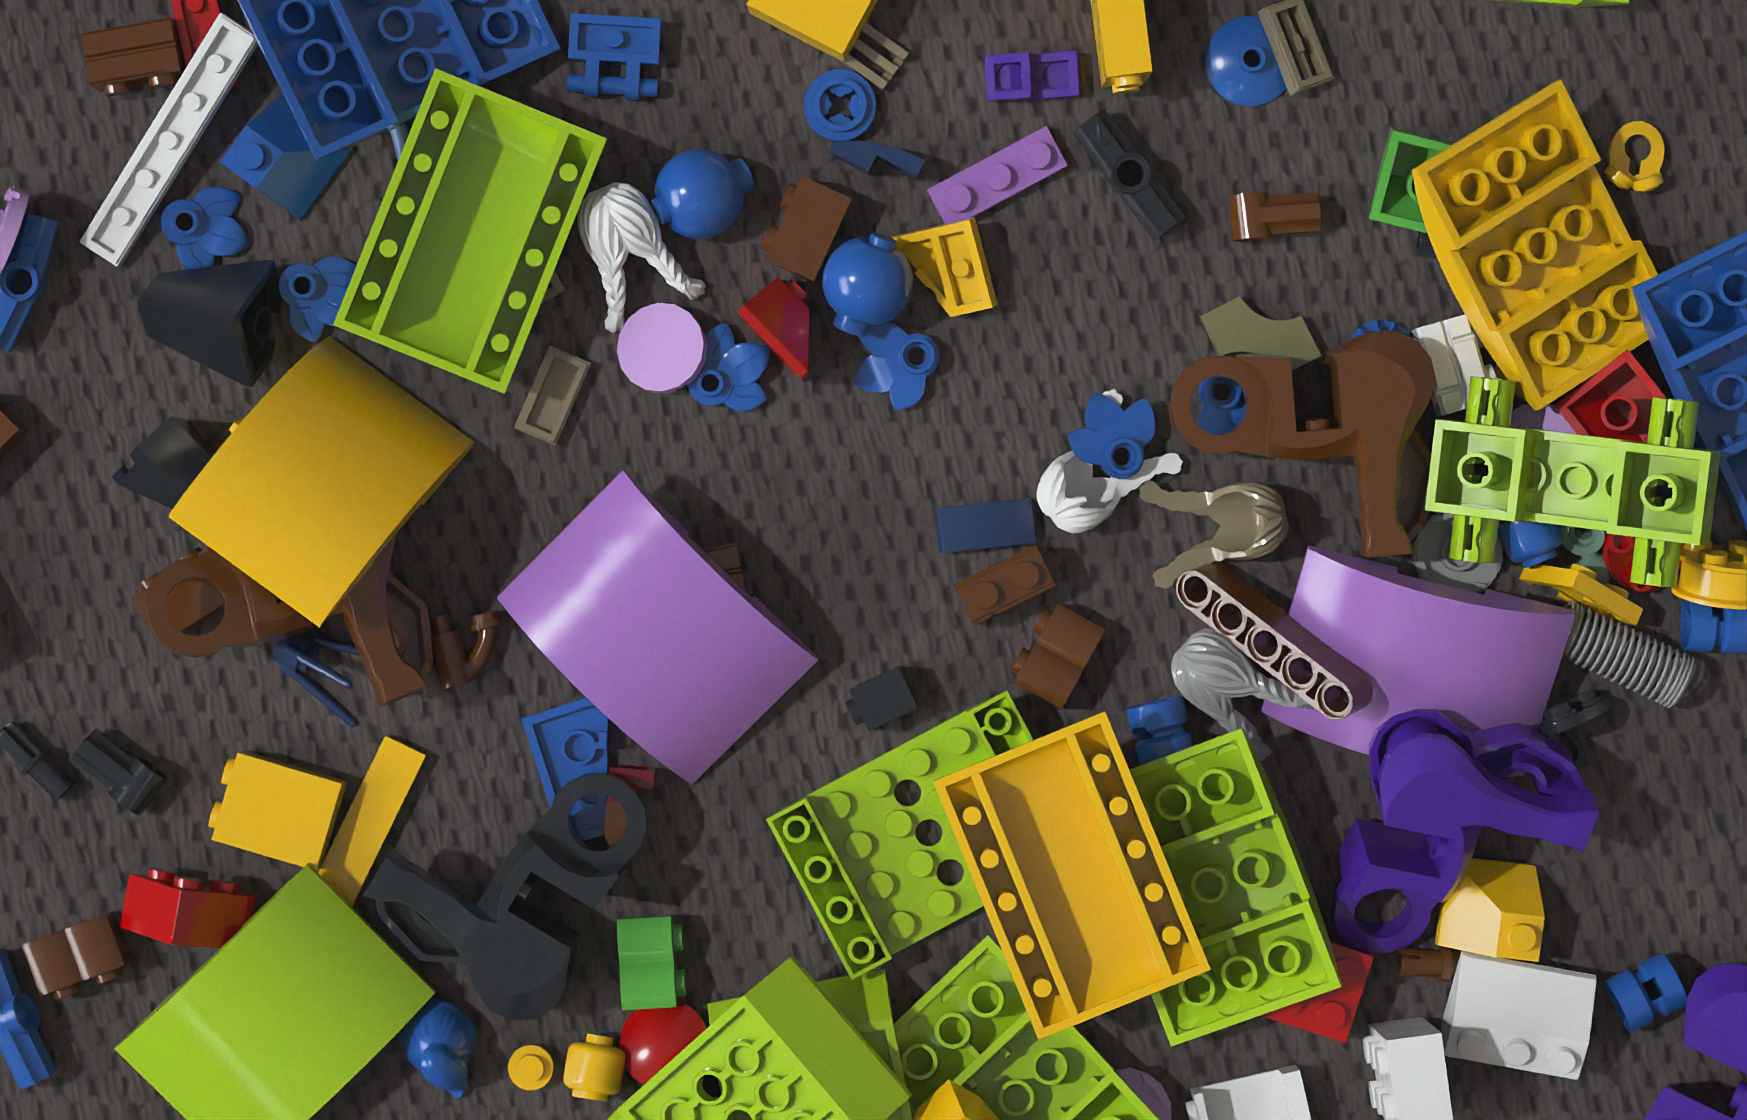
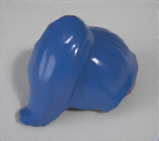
(440, 1044)

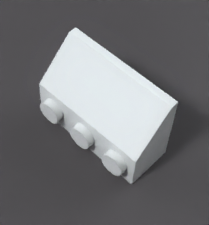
(1519, 1015)

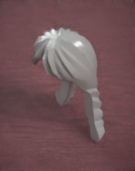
(1214, 671)

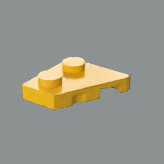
(952, 265)
(1581, 586)

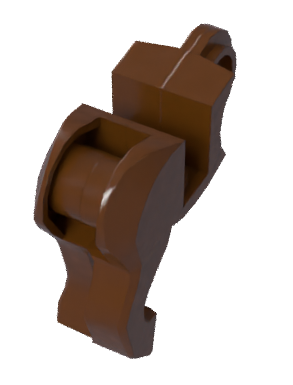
(1375, 400)
(254, 618)

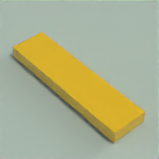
(371, 817)

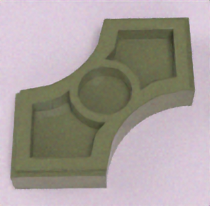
(1239, 329)

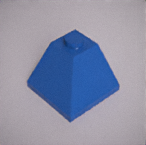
(278, 160)

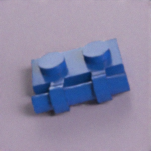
(614, 40)

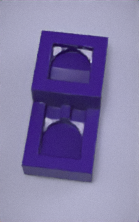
(1033, 76)

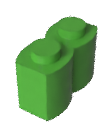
(649, 962)

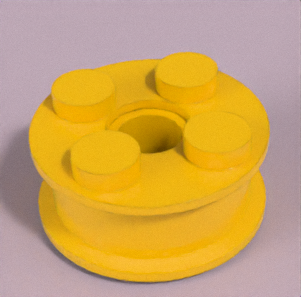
(1714, 575)

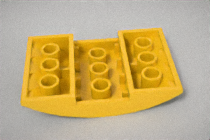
(1535, 246)
(320, 479)

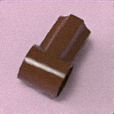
(1261, 215)

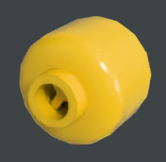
(594, 1068)

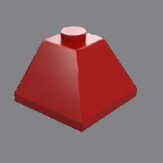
(782, 323)

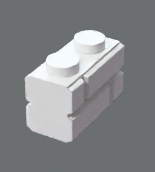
(1454, 358)

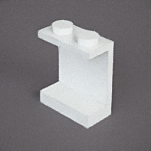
(1258, 1096)

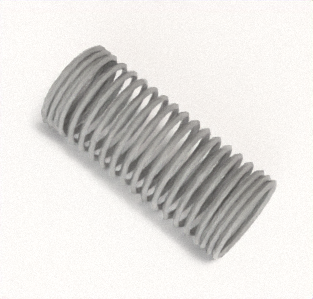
(1675, 671)

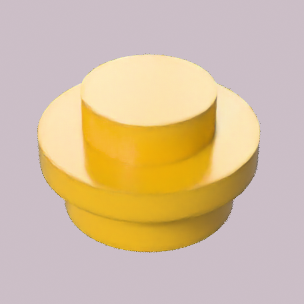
(530, 1067)

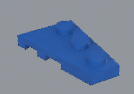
(565, 746)

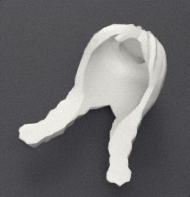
(622, 222)
(1081, 501)

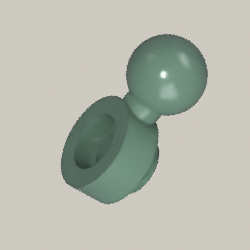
(1587, 546)

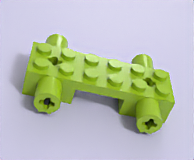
(1573, 480)

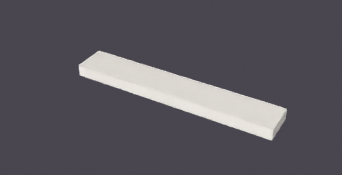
(170, 140)

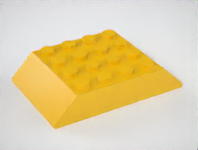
(1071, 875)

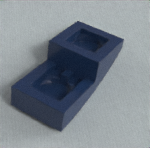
(864, 154)
(985, 525)

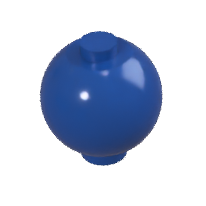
(701, 193)
(867, 283)

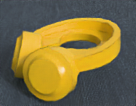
(1649, 171)

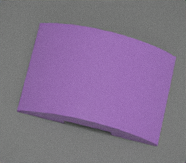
(655, 630)
(1425, 648)

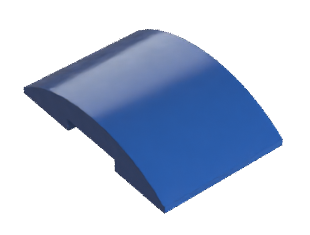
(368, 63)
(1700, 340)

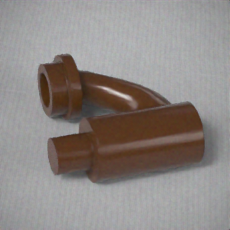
(449, 653)

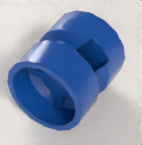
(1708, 626)
(1159, 728)
(1632, 1000)

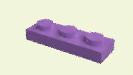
(997, 177)

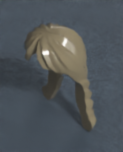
(1249, 517)

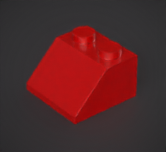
(1613, 401)

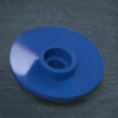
(1227, 68)

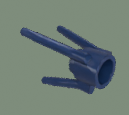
(299, 655)

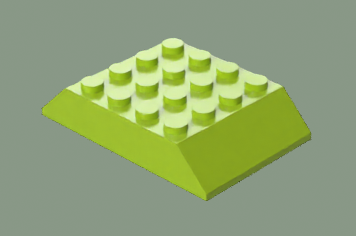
(469, 231)

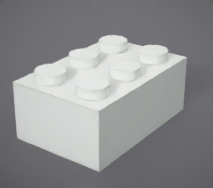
(1408, 1070)

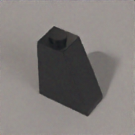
(216, 316)
(166, 462)

